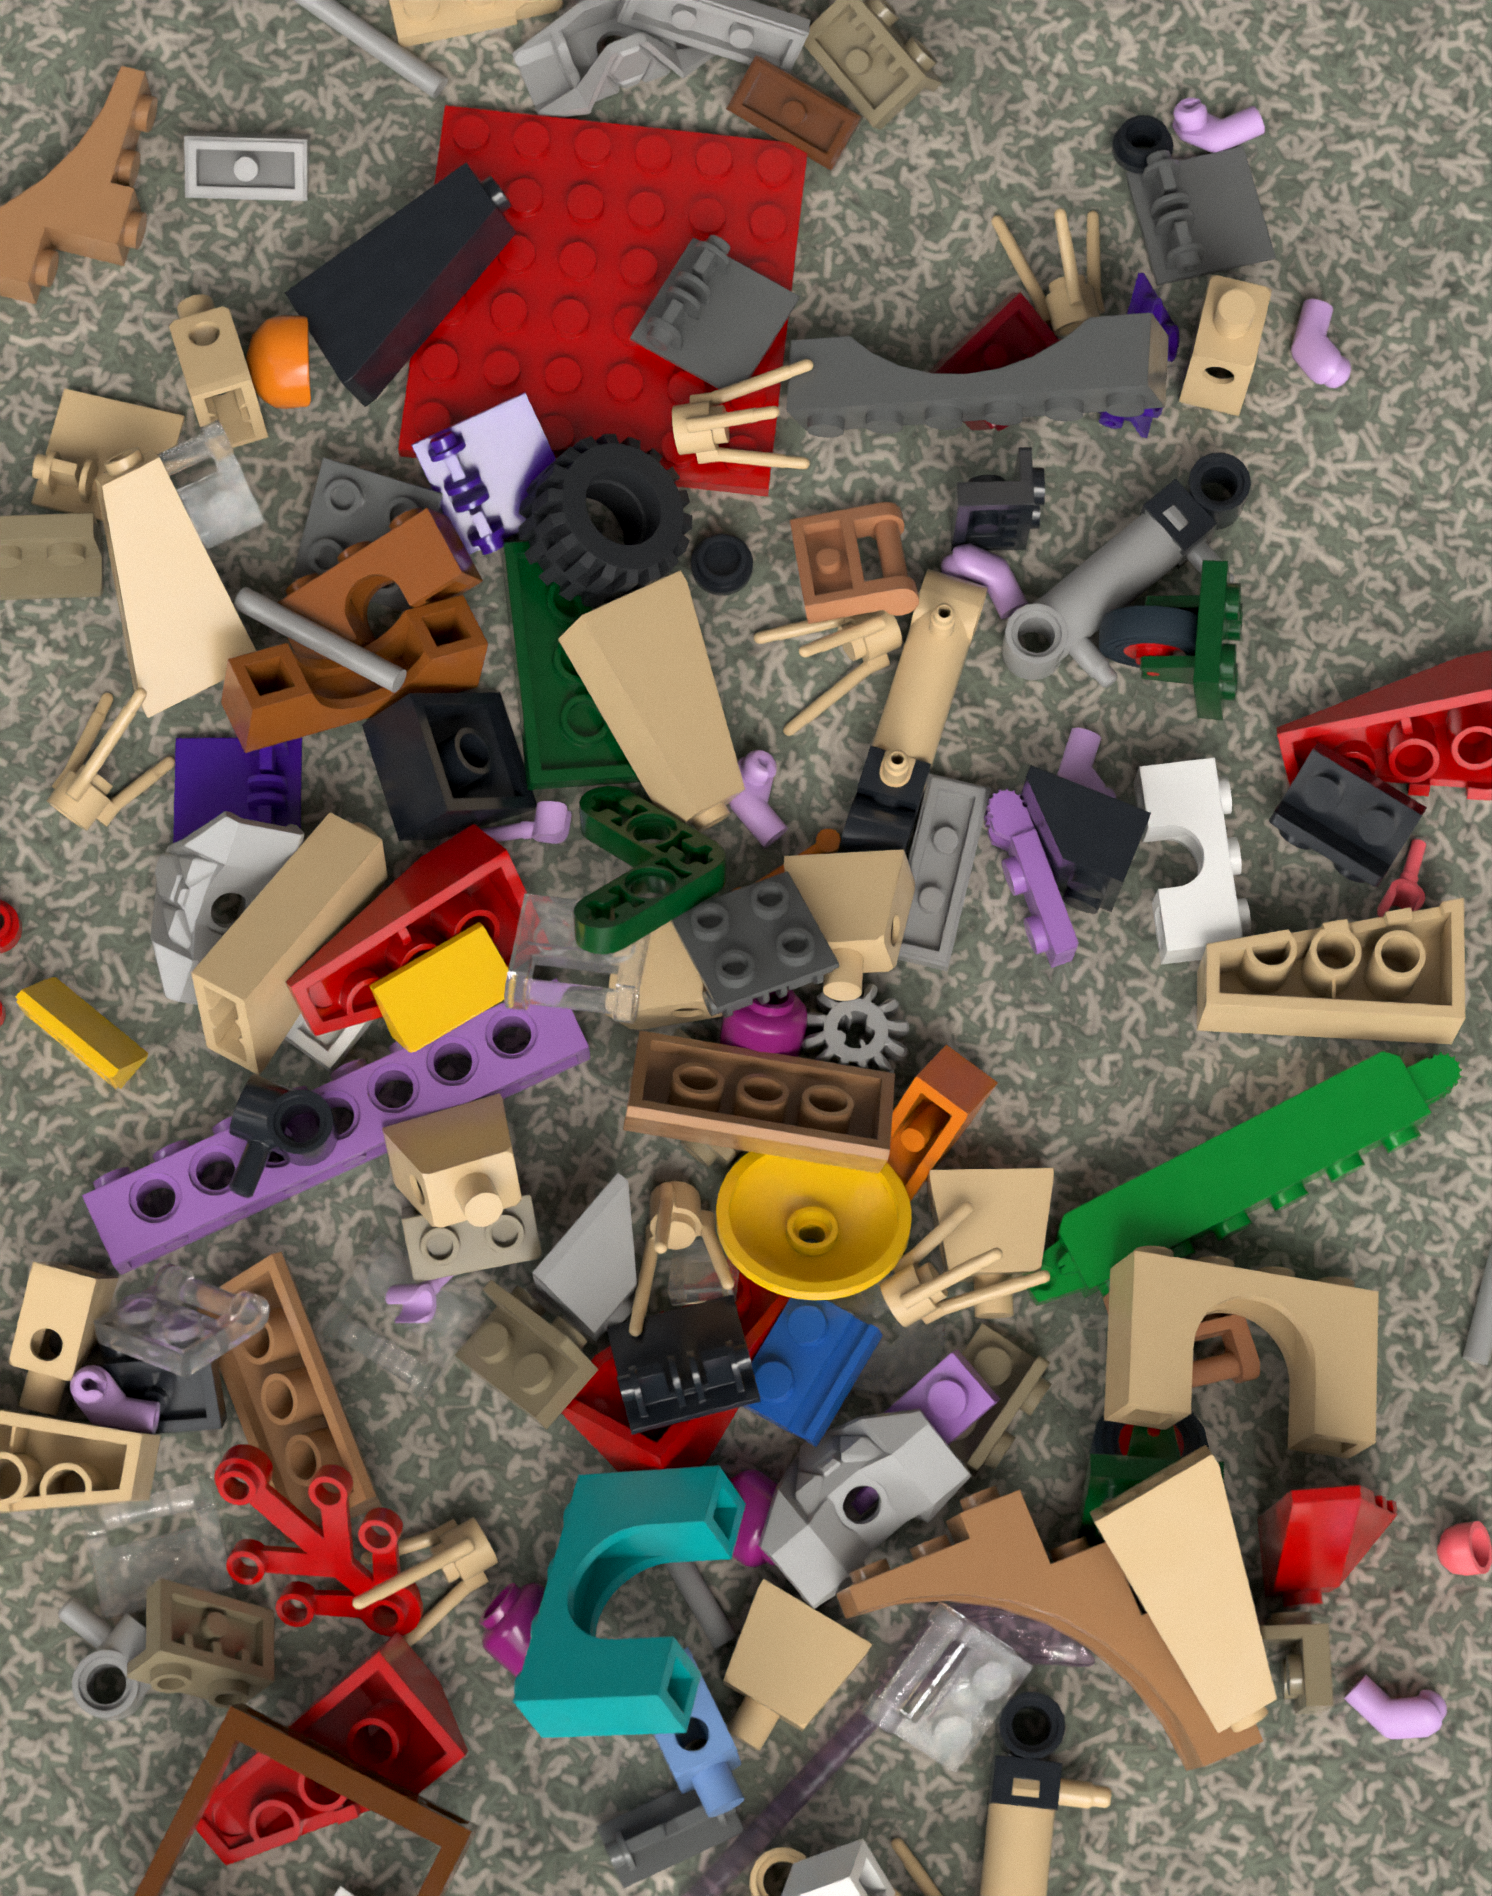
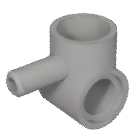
(113, 1649)

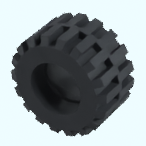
(638, 495)

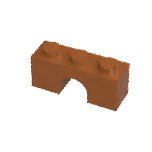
(417, 554)

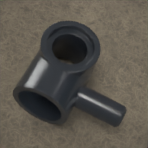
(262, 1121)

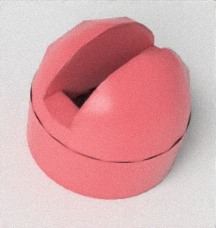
(1465, 1549)

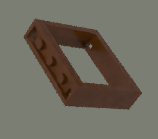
(328, 1769)

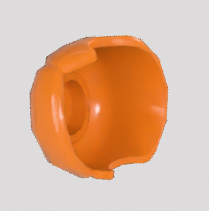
(281, 361)

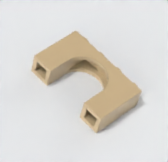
(1319, 1325)

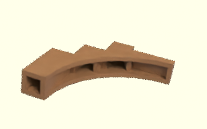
(85, 200)
(1081, 1594)

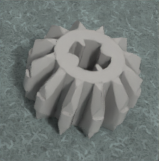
(878, 1030)

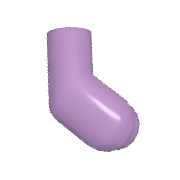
(1212, 133)
(1314, 350)
(989, 570)
(1079, 759)
(752, 804)
(108, 1405)
(1397, 1717)

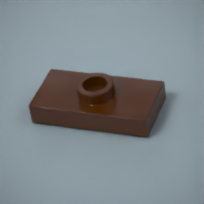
(794, 112)

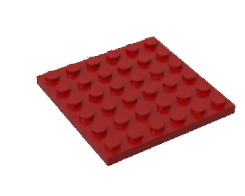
(595, 238)

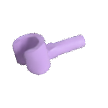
(549, 826)
(417, 1300)

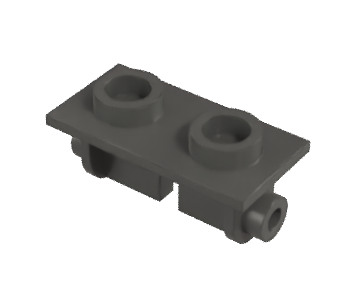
(663, 1835)

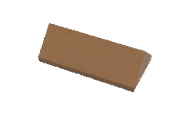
(760, 1102)
(290, 1396)

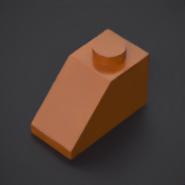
(935, 1115)

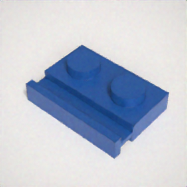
(810, 1366)

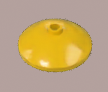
(779, 1202)

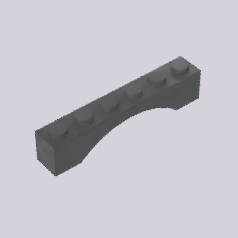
(1100, 367)

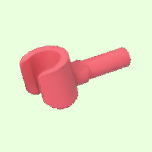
(1405, 890)

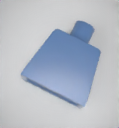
(710, 1767)

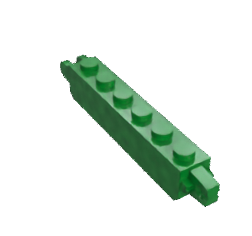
(1247, 1168)

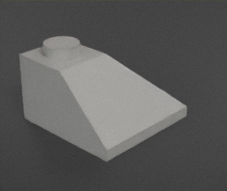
(593, 1265)

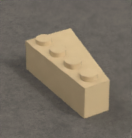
(1346, 980)
(71, 1463)

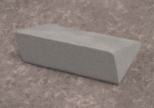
(247, 165)

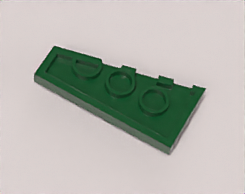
(559, 722)

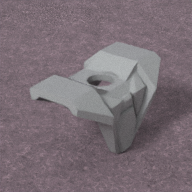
(569, 76)
(192, 873)
(806, 1520)

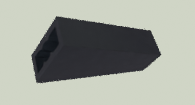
(402, 279)

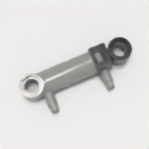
(1167, 534)

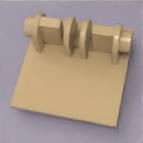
(88, 435)

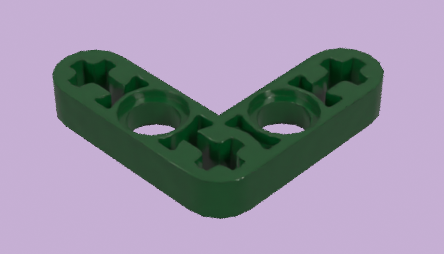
(681, 868)

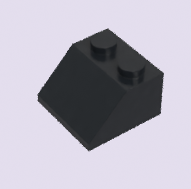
(447, 763)
(1083, 837)

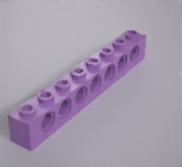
(197, 1212)

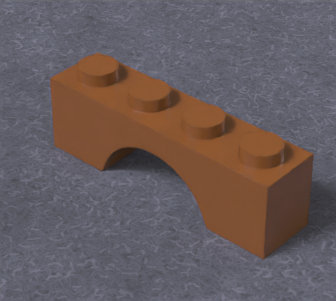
(285, 696)

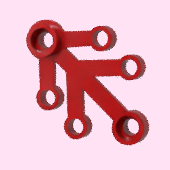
(319, 1551)

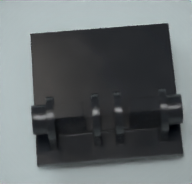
(683, 1365)

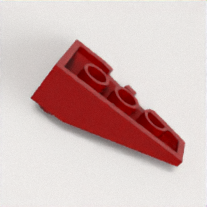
(1410, 731)
(430, 903)
(602, 1416)
(1317, 1540)
(380, 1715)

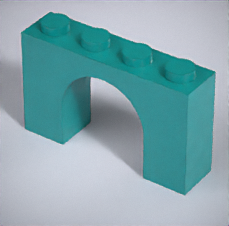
(609, 1534)

